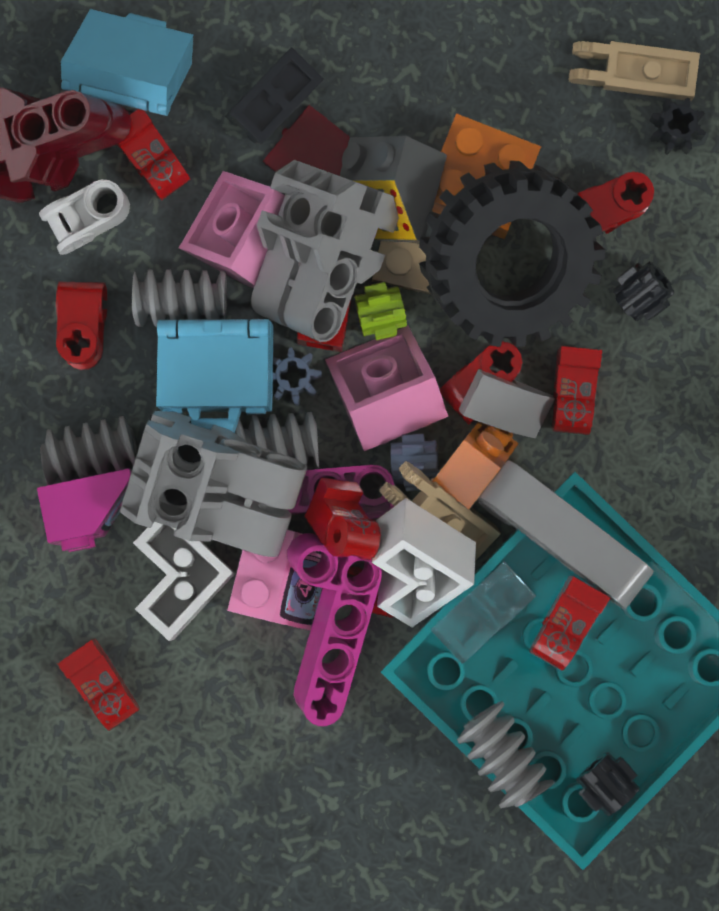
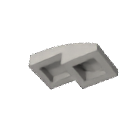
(506, 404)

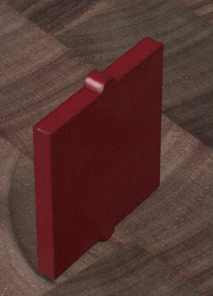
(312, 142)

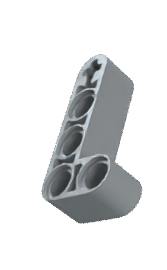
(565, 534)

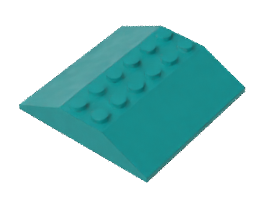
(633, 689)

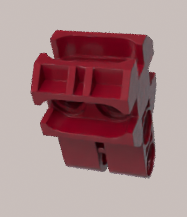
(49, 135)

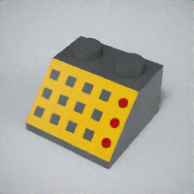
(402, 169)

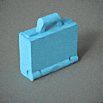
(127, 61)
(215, 368)

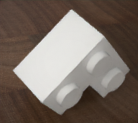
(420, 563)
(190, 581)

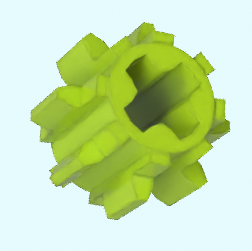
(380, 310)

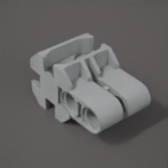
(318, 248)
(232, 493)

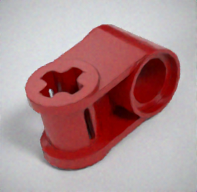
(607, 200)
(81, 315)
(457, 387)

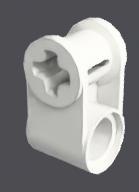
(82, 215)

